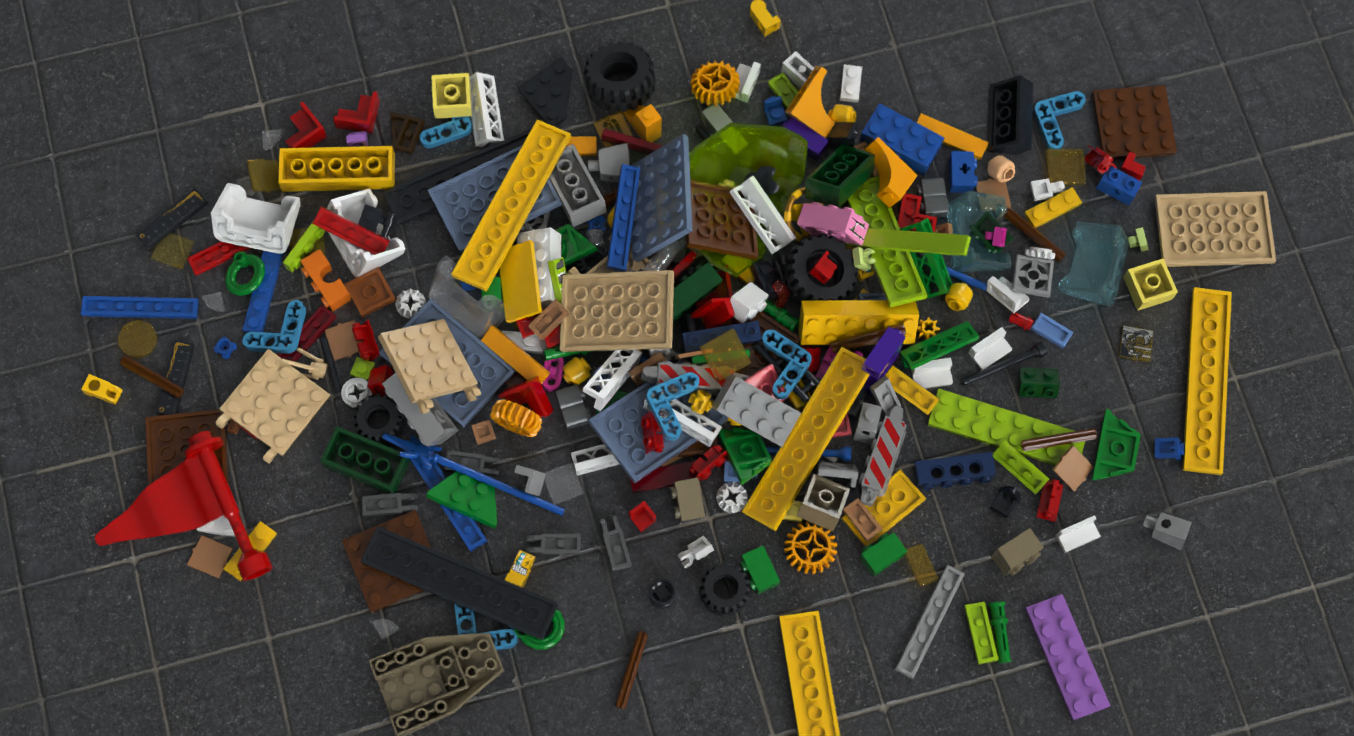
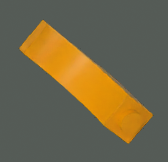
(808, 106)
(645, 122)
(893, 173)

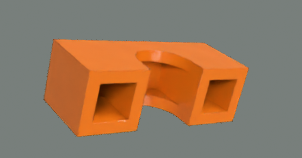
(333, 293)

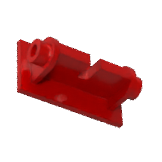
(1099, 160)
(367, 348)
(651, 440)
(714, 458)
(1050, 500)

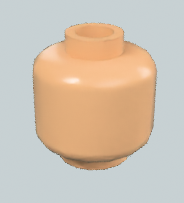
(1001, 169)

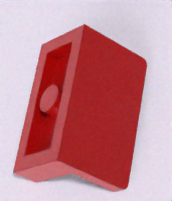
(715, 312)

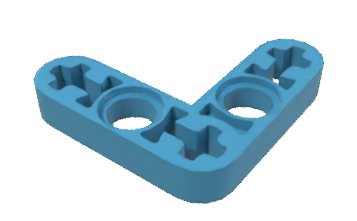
(1051, 112)
(455, 128)
(285, 335)
(793, 364)
(663, 402)
(458, 611)

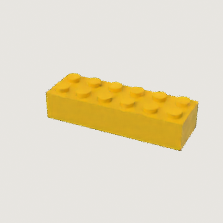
(336, 168)
(840, 319)

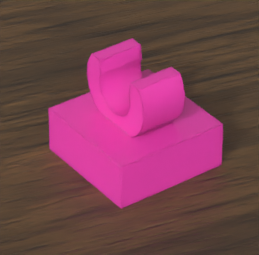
(997, 236)

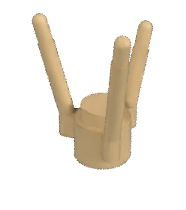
(317, 368)

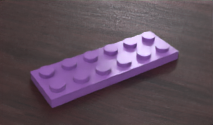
(1067, 657)

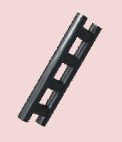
(800, 392)

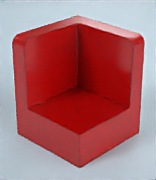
(1132, 168)
(823, 268)
(815, 354)
(377, 377)
(642, 516)

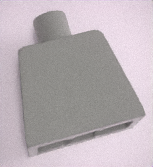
(610, 162)
(867, 421)
(1168, 529)

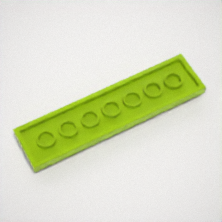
(893, 268)
(995, 425)

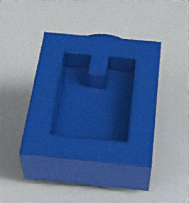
(774, 111)
(1169, 448)

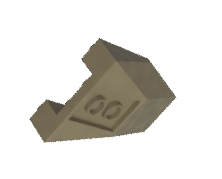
(434, 677)

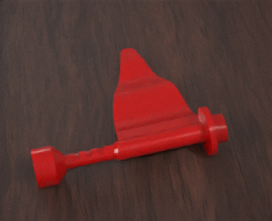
(186, 501)

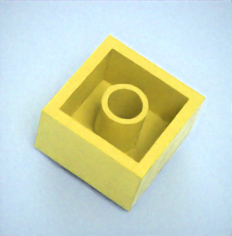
(451, 95)
(1150, 284)

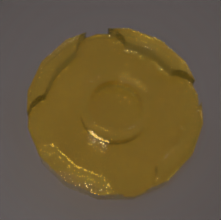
(137, 339)

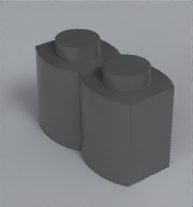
(933, 198)
(572, 407)

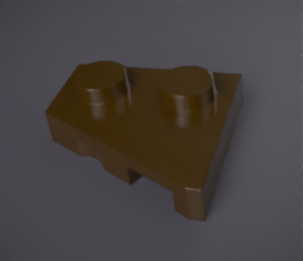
(405, 132)

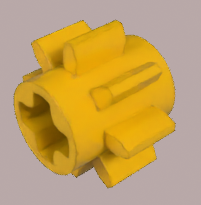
(925, 325)
(700, 401)

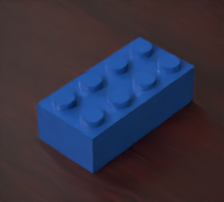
(904, 137)

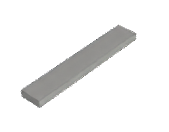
(929, 621)

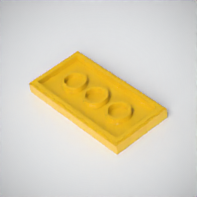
(520, 282)
(891, 508)

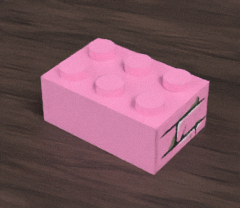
(834, 222)

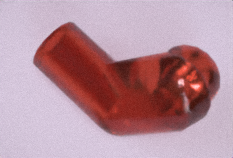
(782, 292)

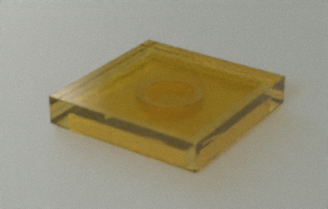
(1066, 166)
(725, 354)

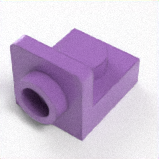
(357, 139)

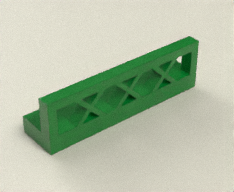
(935, 261)
(938, 345)

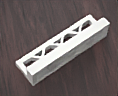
(480, 117)
(764, 213)
(617, 380)
(689, 426)
(593, 463)

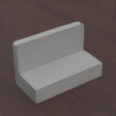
(535, 479)

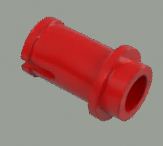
(1021, 321)

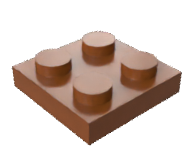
(370, 292)

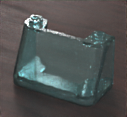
(966, 211)
(1096, 263)

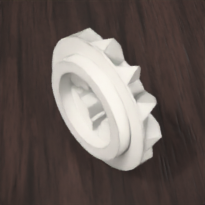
(1040, 253)
(403, 309)
(349, 388)
(728, 505)

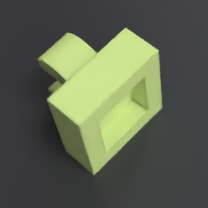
(1140, 239)
(862, 258)

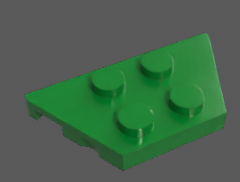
(574, 245)
(1116, 448)
(745, 452)
(467, 497)

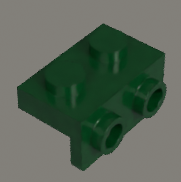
(988, 223)
(1038, 382)

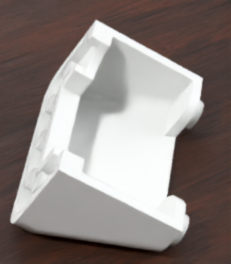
(253, 221)
(356, 258)

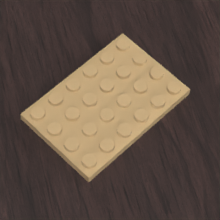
(1215, 229)
(617, 311)

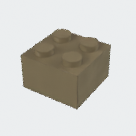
(688, 499)
(823, 502)
(1017, 552)

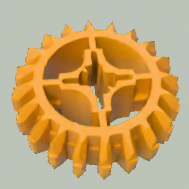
(713, 78)
(516, 418)
(813, 531)

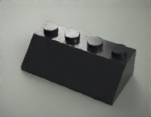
(1010, 116)

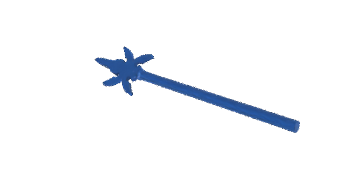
(426, 453)

